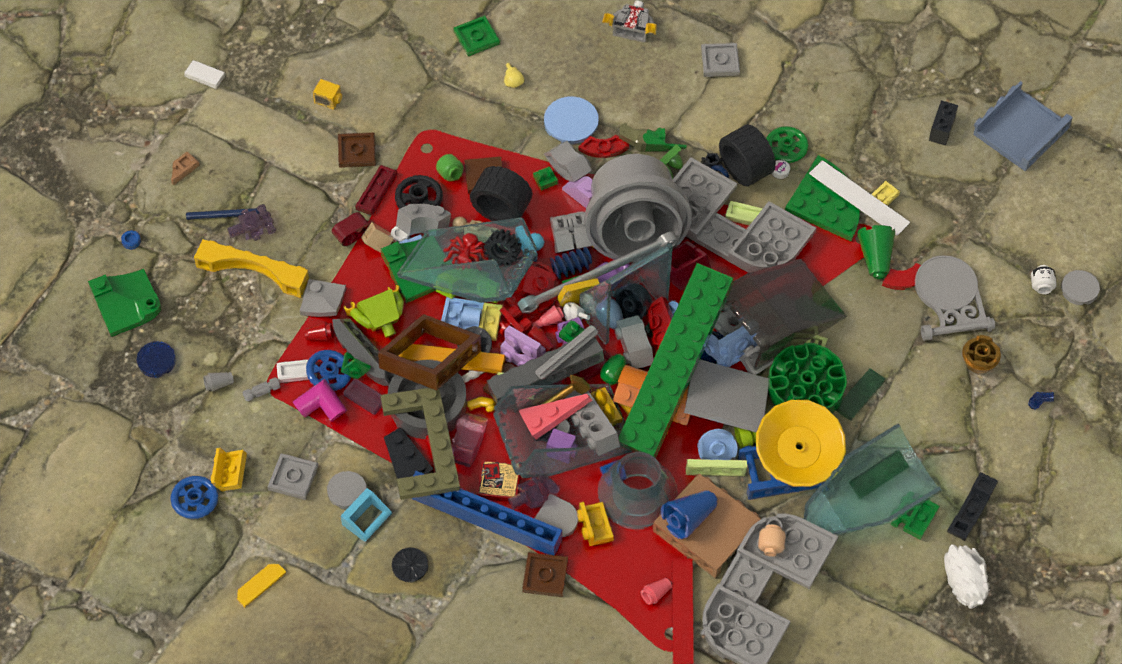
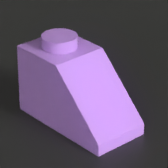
(579, 190)

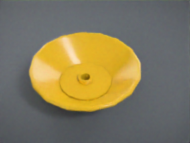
(806, 425)

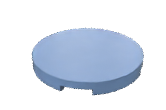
(571, 120)

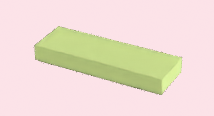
(716, 467)

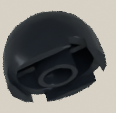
(633, 300)

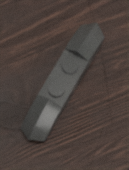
(361, 348)

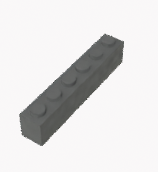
(525, 374)

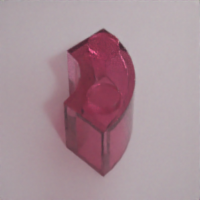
(468, 438)

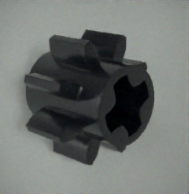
(711, 160)

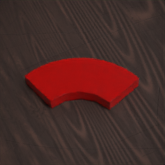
(603, 147)
(901, 278)

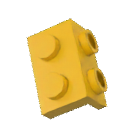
(228, 469)
(595, 523)

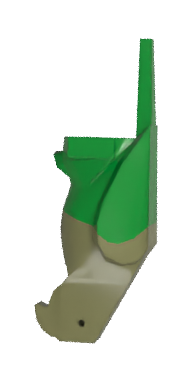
(646, 139)

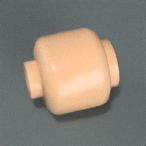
(771, 540)

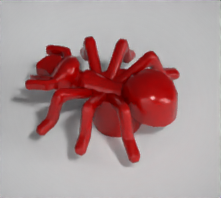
(466, 249)

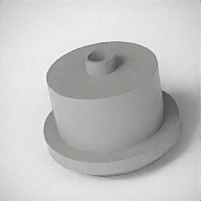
(634, 206)

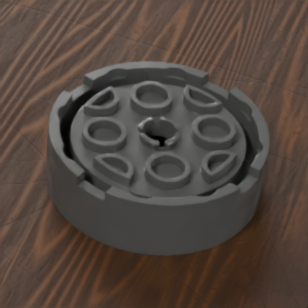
(453, 400)

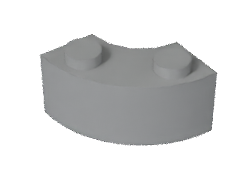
(568, 162)
(422, 217)
(634, 342)

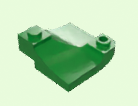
(394, 257)
(125, 300)

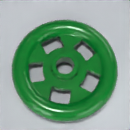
(802, 144)

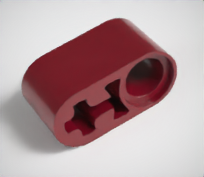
(350, 229)

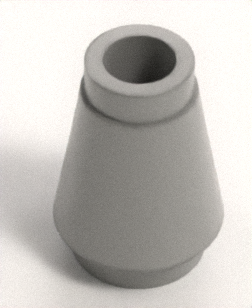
(215, 381)

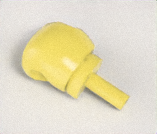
(513, 77)

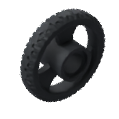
(419, 188)

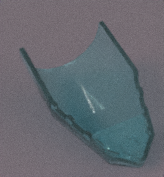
(839, 509)

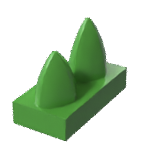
(673, 159)

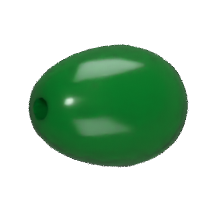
(612, 369)

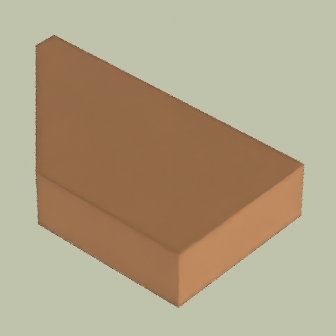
(183, 166)

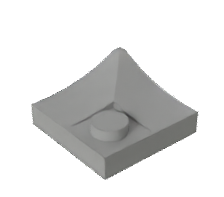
(322, 298)

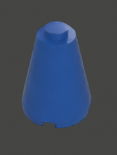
(688, 512)

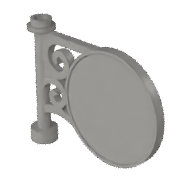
(948, 287)

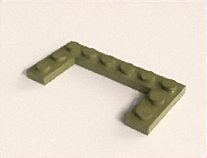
(446, 476)

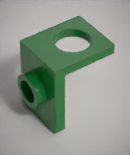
(354, 368)

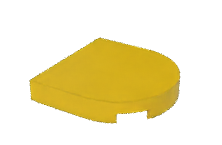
(572, 292)

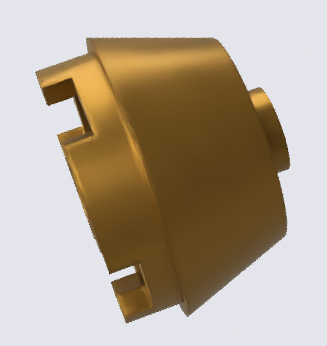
(981, 354)

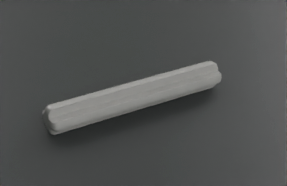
(566, 352)

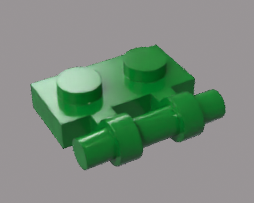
(919, 520)

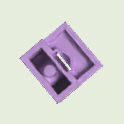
(517, 342)

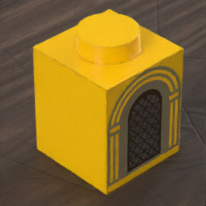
(327, 94)

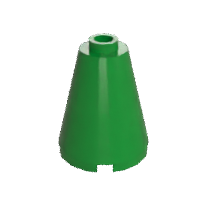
(877, 249)

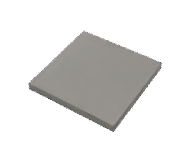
(727, 396)

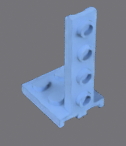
(728, 349)

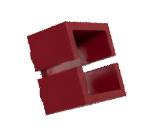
(684, 262)

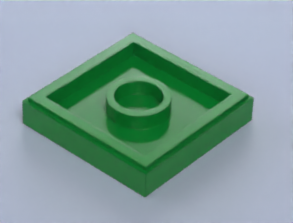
(476, 36)

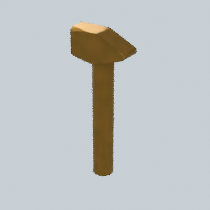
(577, 384)

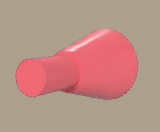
(552, 316)

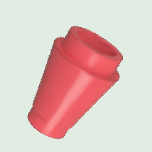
(655, 591)

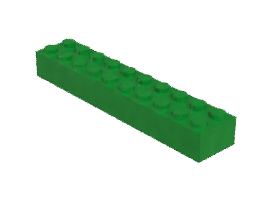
(676, 360)

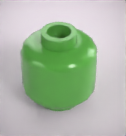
(449, 167)

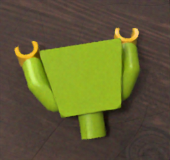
(379, 311)

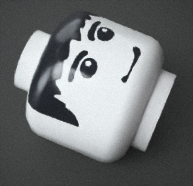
(1043, 279)

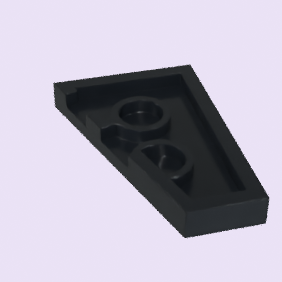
(405, 455)

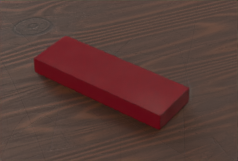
(376, 190)

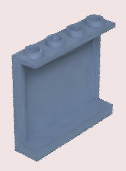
(1020, 127)

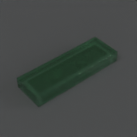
(860, 394)
(878, 474)

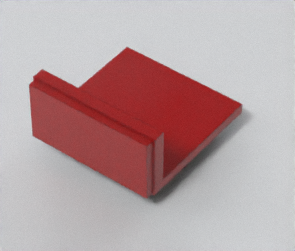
(536, 282)

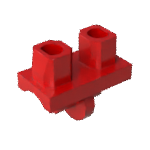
(510, 316)

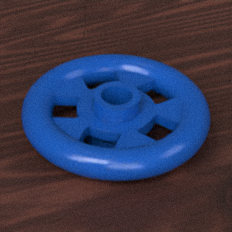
(324, 355)
(202, 510)

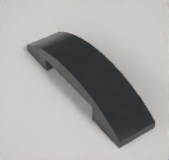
(973, 506)

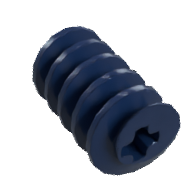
(571, 262)

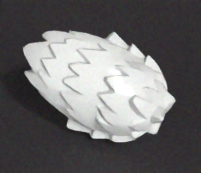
(967, 575)

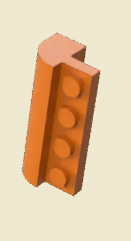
(630, 385)

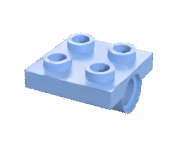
(462, 312)

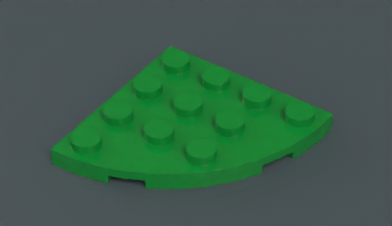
(823, 206)

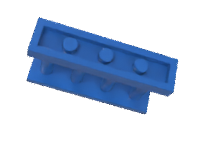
(773, 487)

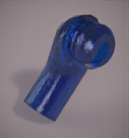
(1040, 397)

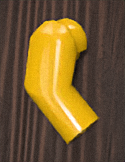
(481, 402)

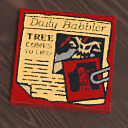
(497, 480)

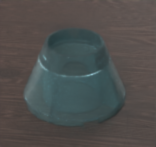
(632, 506)

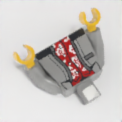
(631, 22)

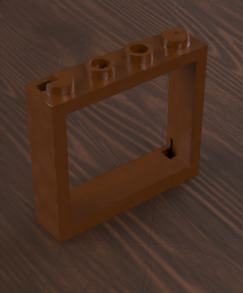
(468, 348)

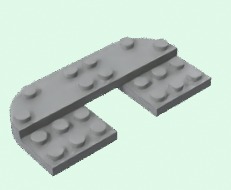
(770, 239)
(732, 619)

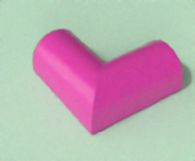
(320, 396)

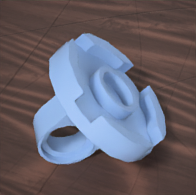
(717, 445)

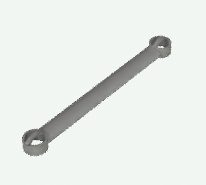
(531, 302)

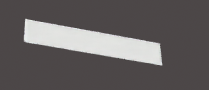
(858, 197)

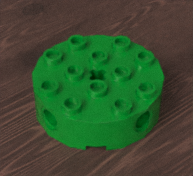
(807, 374)

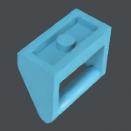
(358, 507)

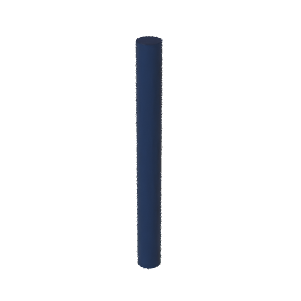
(216, 214)

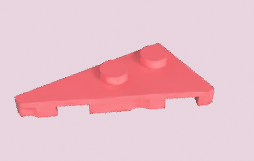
(547, 416)

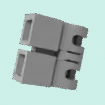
(569, 230)

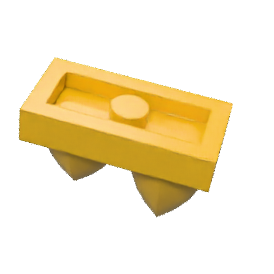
(607, 406)

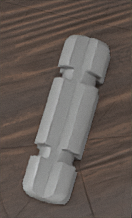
(261, 389)

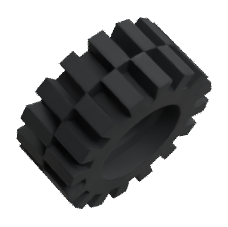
(508, 241)

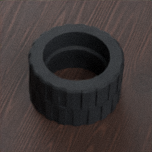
(747, 155)
(500, 194)

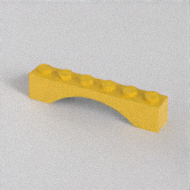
(218, 257)

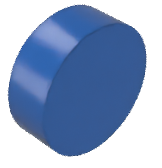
(131, 239)

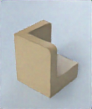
(377, 237)

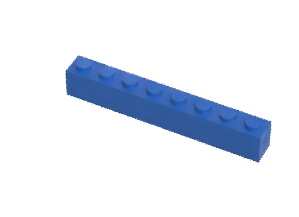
(496, 519)

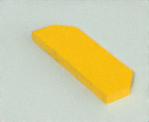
(259, 584)

